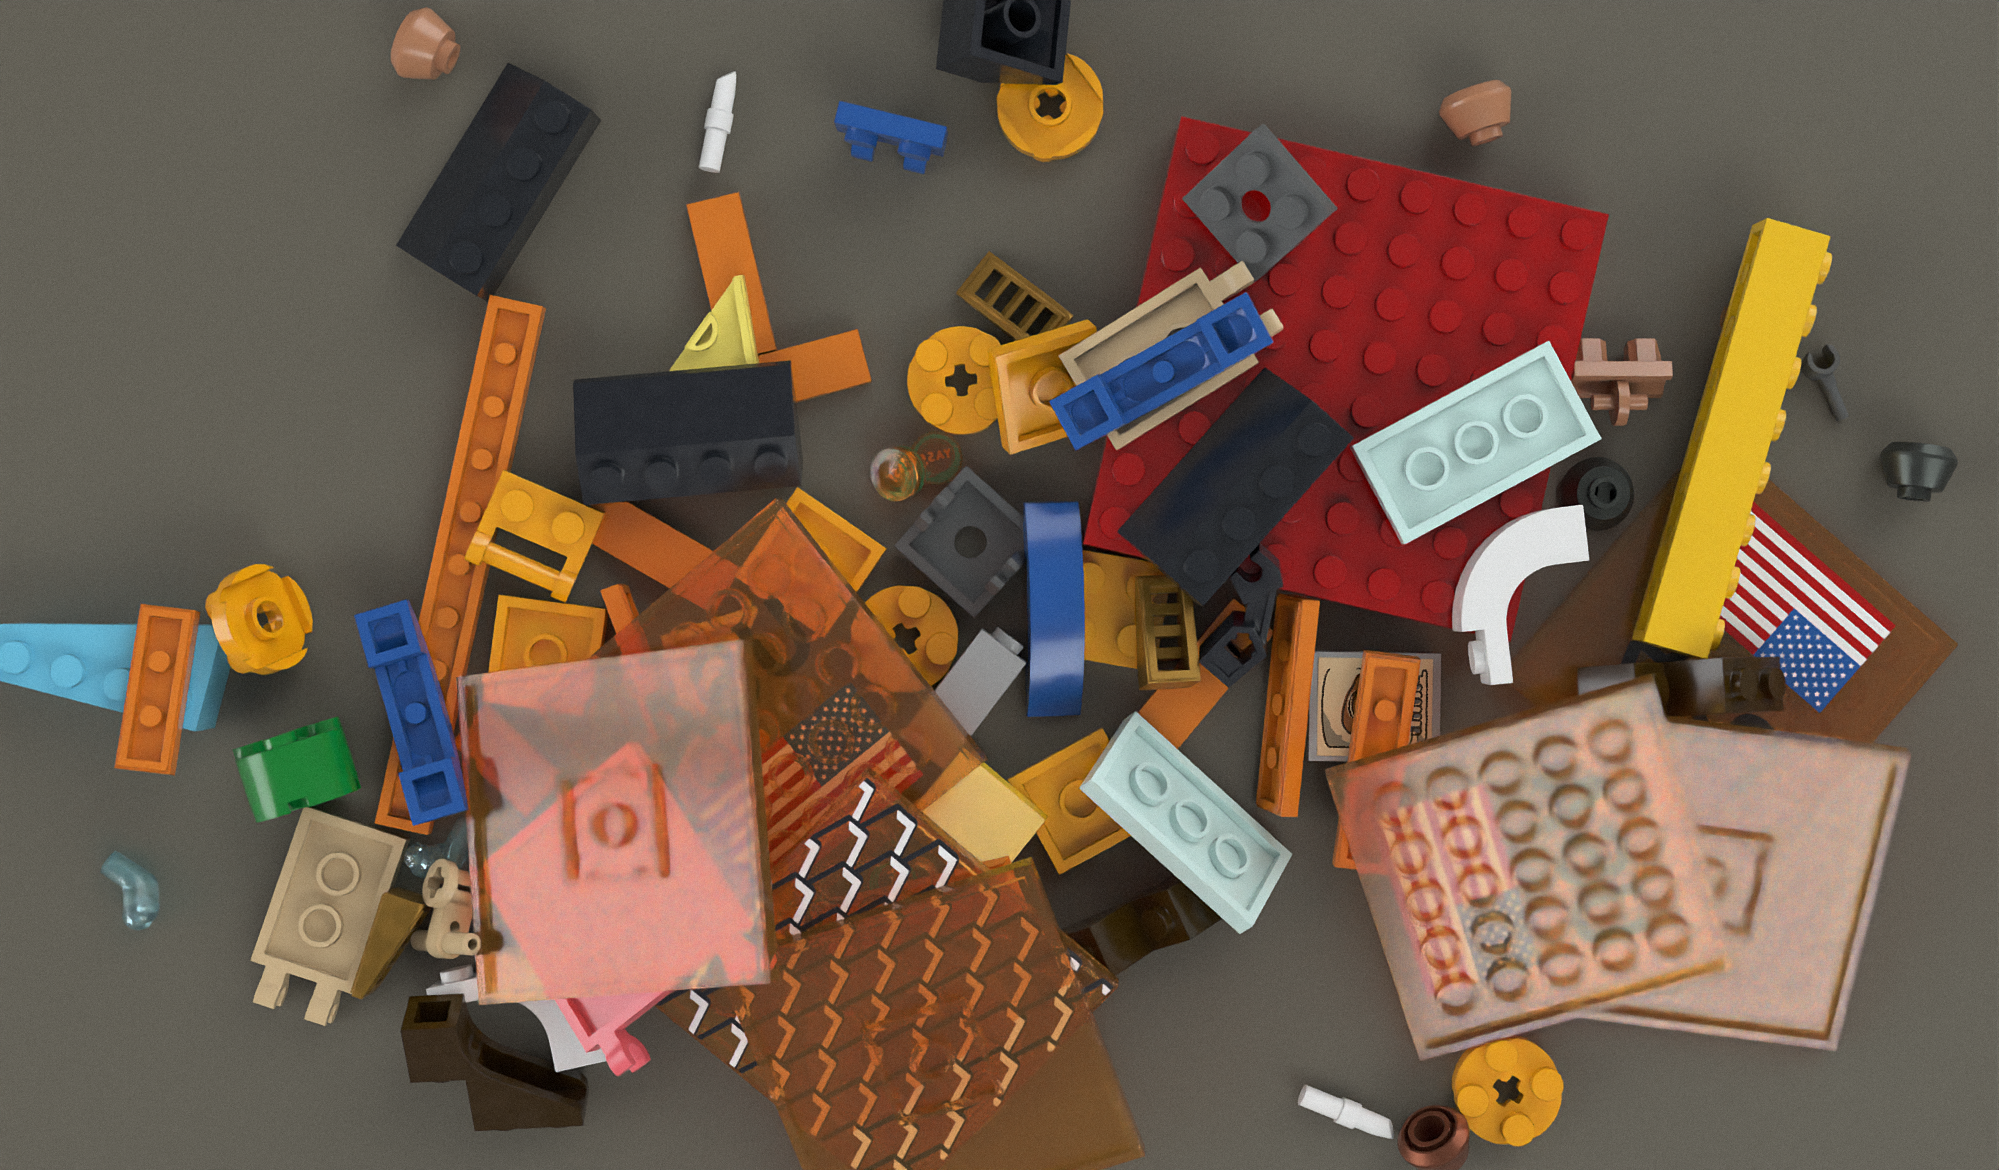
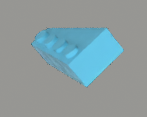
(94, 665)

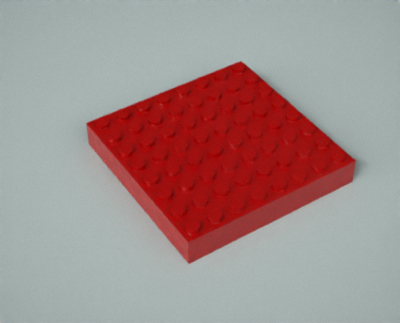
(1380, 315)

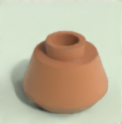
(424, 46)
(1478, 112)

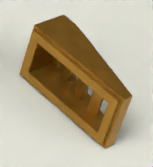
(990, 262)
(1147, 654)
(395, 921)

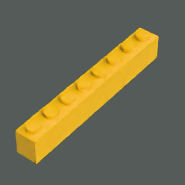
(1732, 439)

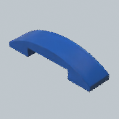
(1162, 372)
(1054, 608)
(415, 711)

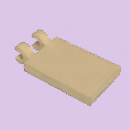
(1153, 322)
(325, 908)

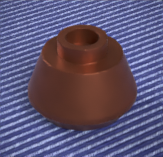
(1435, 1138)

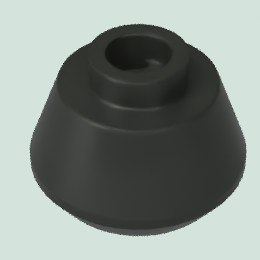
(1917, 469)
(1608, 477)

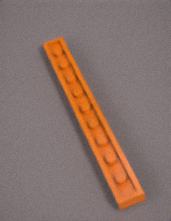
(482, 453)

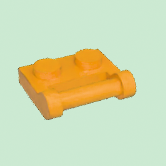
(542, 519)

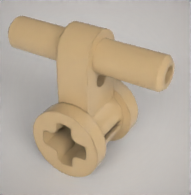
(451, 914)

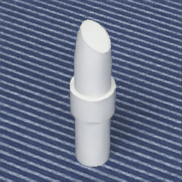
(718, 123)
(1346, 1112)

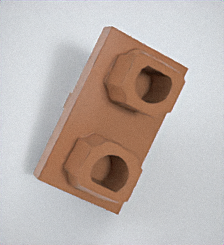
(1620, 384)

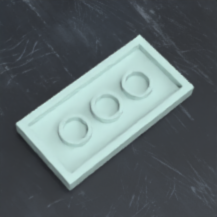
(1475, 442)
(1186, 822)

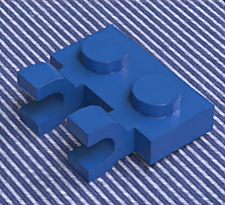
(914, 137)

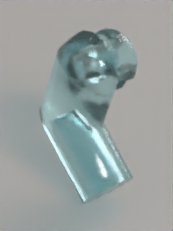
(455, 848)
(139, 890)

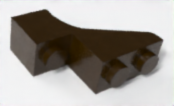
(1701, 685)
(1143, 924)
(502, 1083)

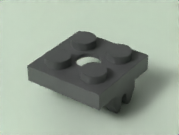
(1294, 198)
(932, 537)

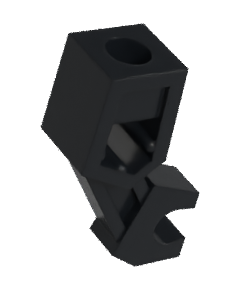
(1258, 592)

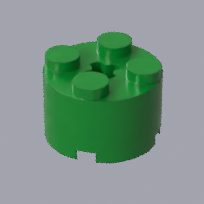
(297, 769)

